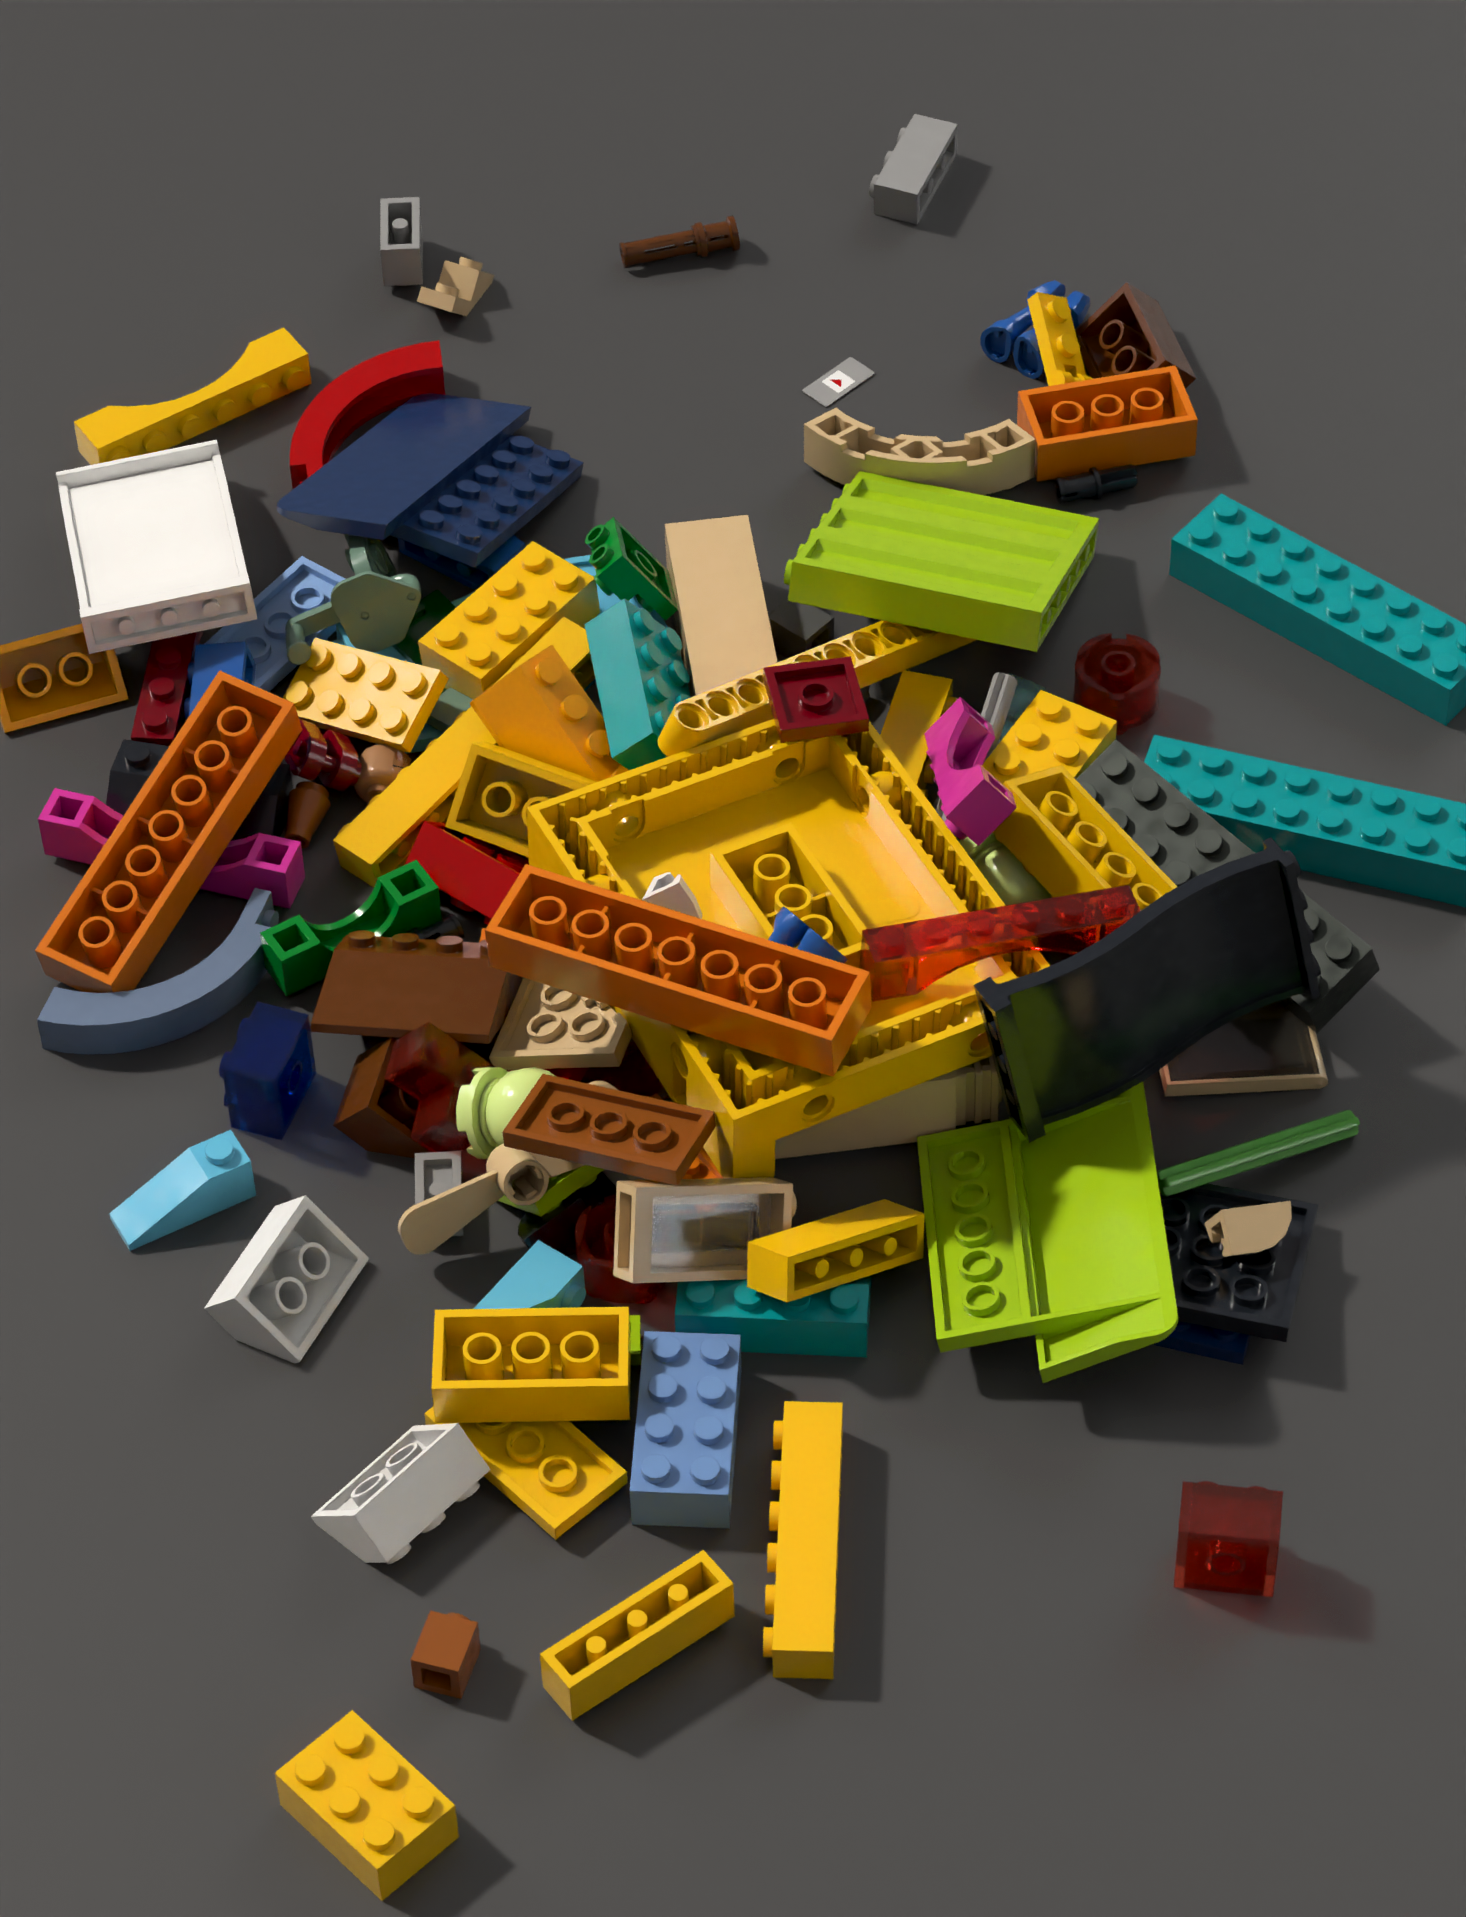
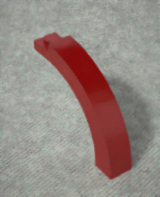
(358, 397)

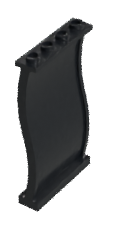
(1149, 989)

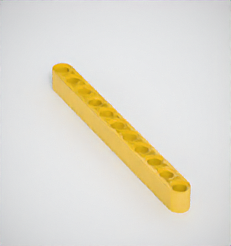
(743, 703)

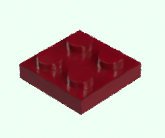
(816, 699)

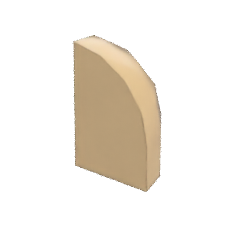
(1249, 1227)

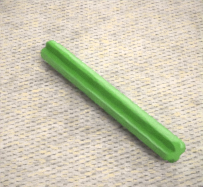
(1257, 1152)

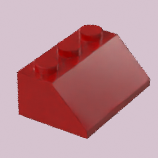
(466, 867)

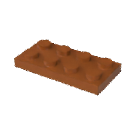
(609, 1129)

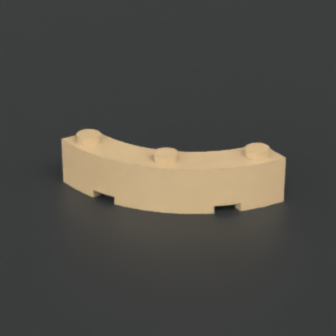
(979, 464)

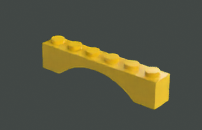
(264, 373)

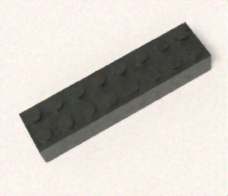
(1190, 842)

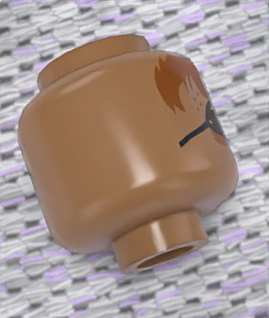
(379, 769)

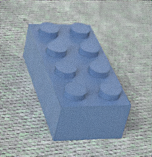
(686, 1430)

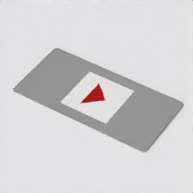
(838, 381)

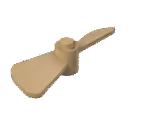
(441, 1216)

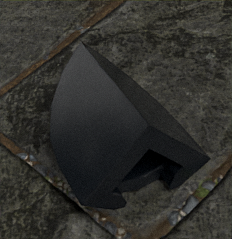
(555, 1227)

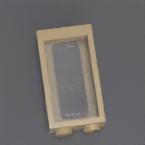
(695, 1227)

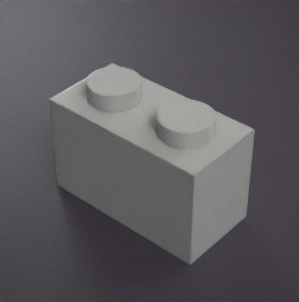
(401, 241)

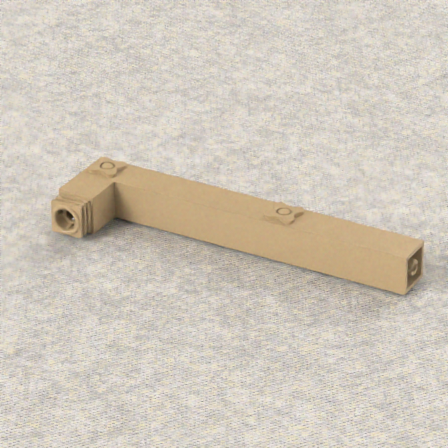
(725, 638)

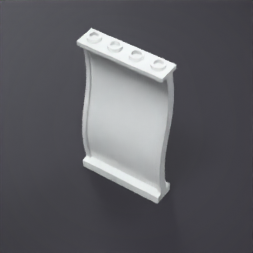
(154, 547)

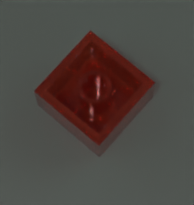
(1228, 1538)

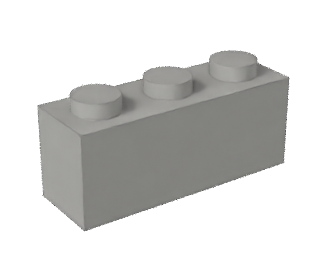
(914, 169)

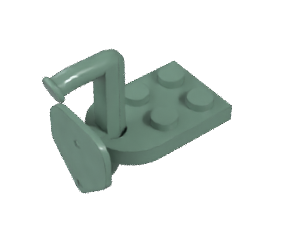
(371, 605)

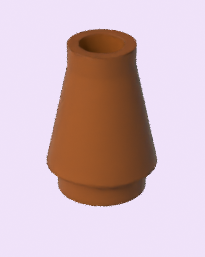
(306, 810)

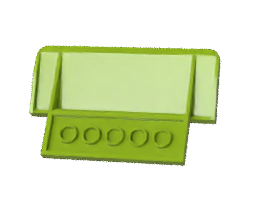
(1050, 1236)

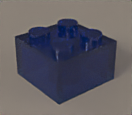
(268, 1070)

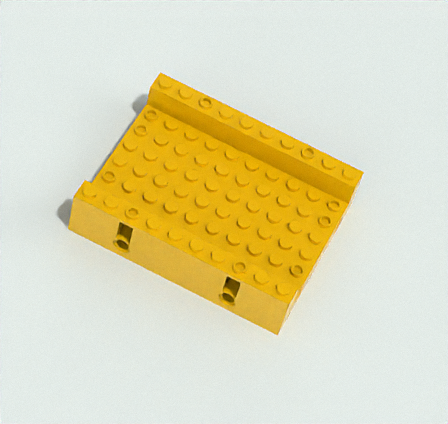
(838, 843)

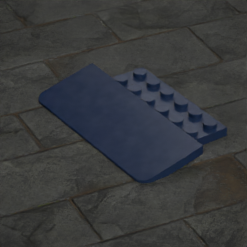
(438, 478)

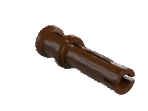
(700, 234)

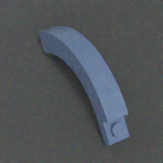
(166, 1010)

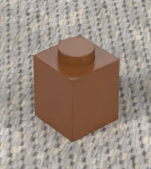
(445, 1654)

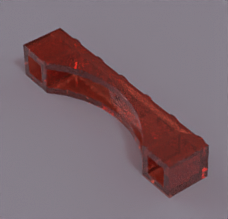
(917, 953)

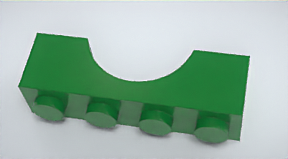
(301, 952)

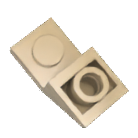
(458, 287)

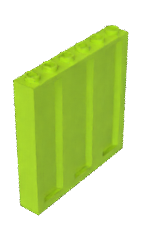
(943, 560)

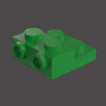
(629, 569)

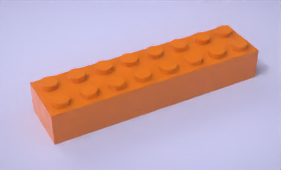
(170, 838)
(679, 969)

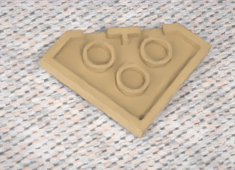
(559, 1031)

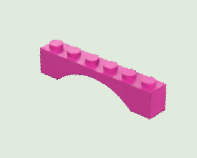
(969, 794)
(80, 825)

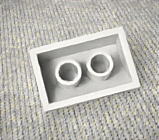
(287, 1281)
(403, 1492)

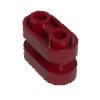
(324, 755)

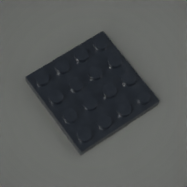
(1237, 1292)

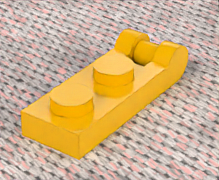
(1056, 339)

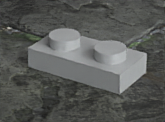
(436, 1174)

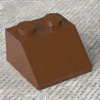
(376, 1110)

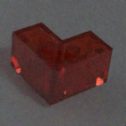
(432, 1071)

